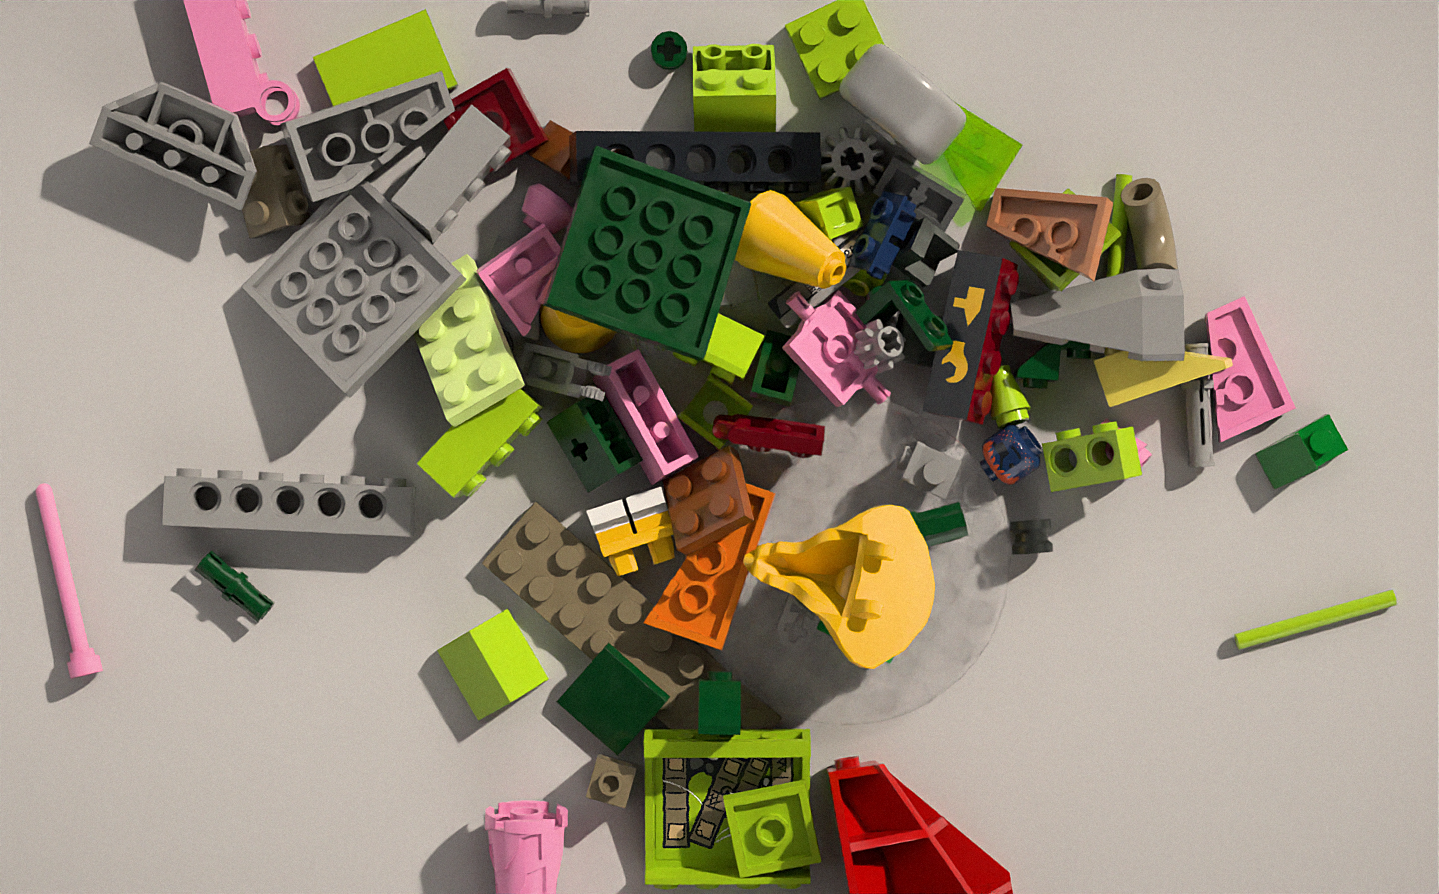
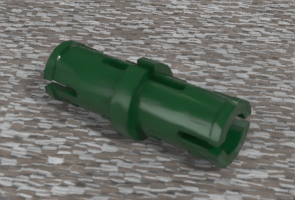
(234, 586)

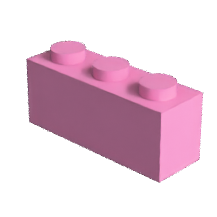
(647, 417)

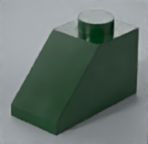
(719, 704)

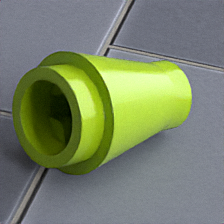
(1008, 401)

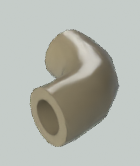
(1149, 225)

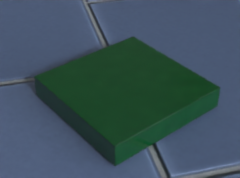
(613, 699)

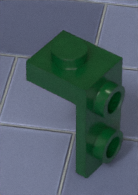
(907, 298)

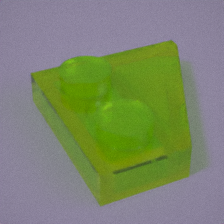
(980, 158)

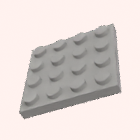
(353, 284)

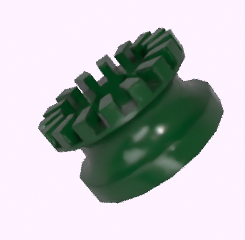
(659, 58)

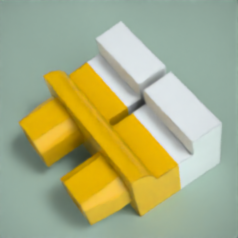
(617, 536)

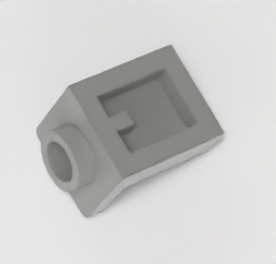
(928, 469)

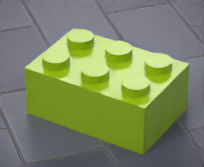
(482, 440)

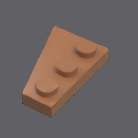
(1054, 225)

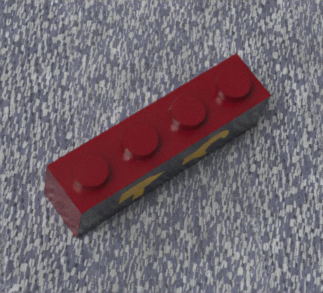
(975, 322)

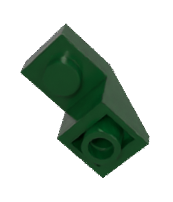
(1045, 363)

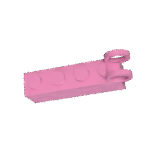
(230, 60)

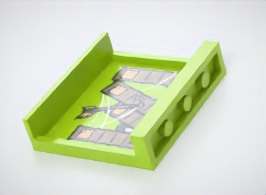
(685, 807)

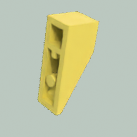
(1130, 379)

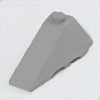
(353, 139)
(1121, 312)

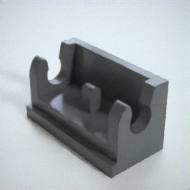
(933, 197)

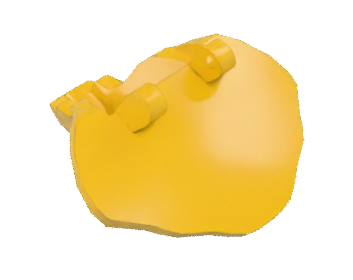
(861, 579)

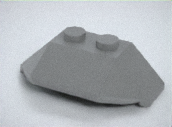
(180, 141)

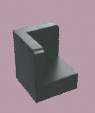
(923, 250)

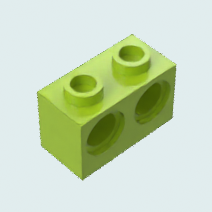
(1092, 462)

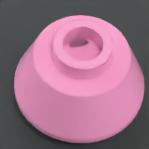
(545, 207)

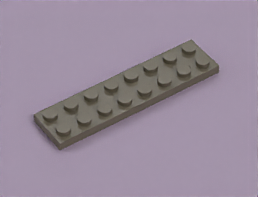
(596, 607)

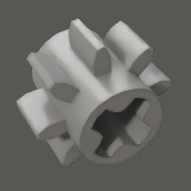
(879, 345)

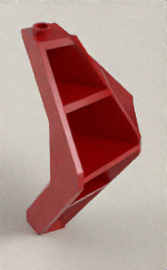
(900, 842)

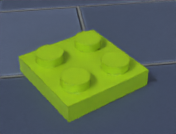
(832, 42)
(772, 828)

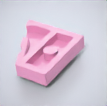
(522, 276)

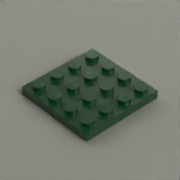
(647, 253)

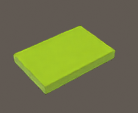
(384, 59)

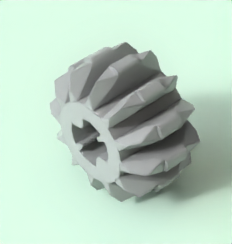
(858, 149)

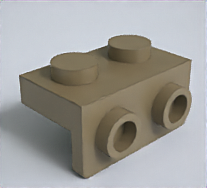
(275, 194)

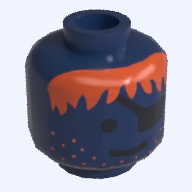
(1011, 454)

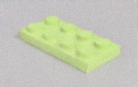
(467, 350)

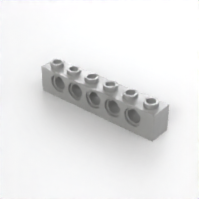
(183, 508)

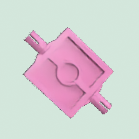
(826, 349)

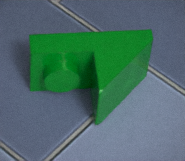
(1301, 451)

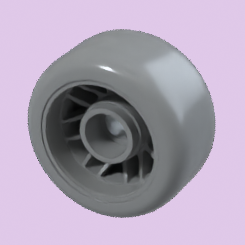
(902, 104)

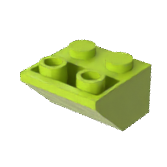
(734, 88)
(729, 350)

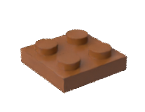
(708, 500)

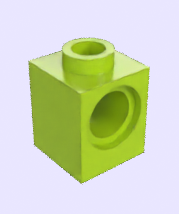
(832, 211)

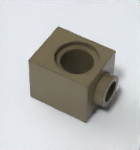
(611, 780)

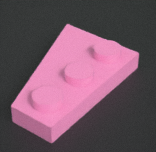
(1253, 386)

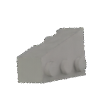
(452, 174)

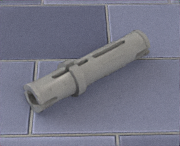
(1199, 415)

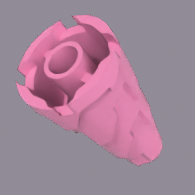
(526, 846)

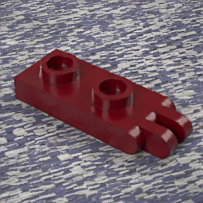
(765, 434)

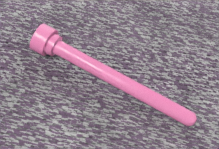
(83, 659)

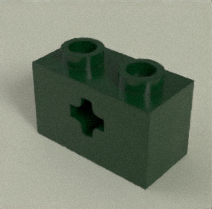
(594, 441)

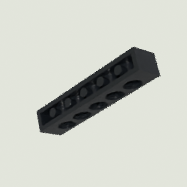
(798, 150)

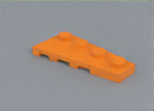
(711, 580)

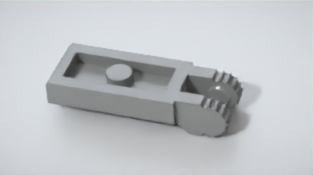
(560, 371)

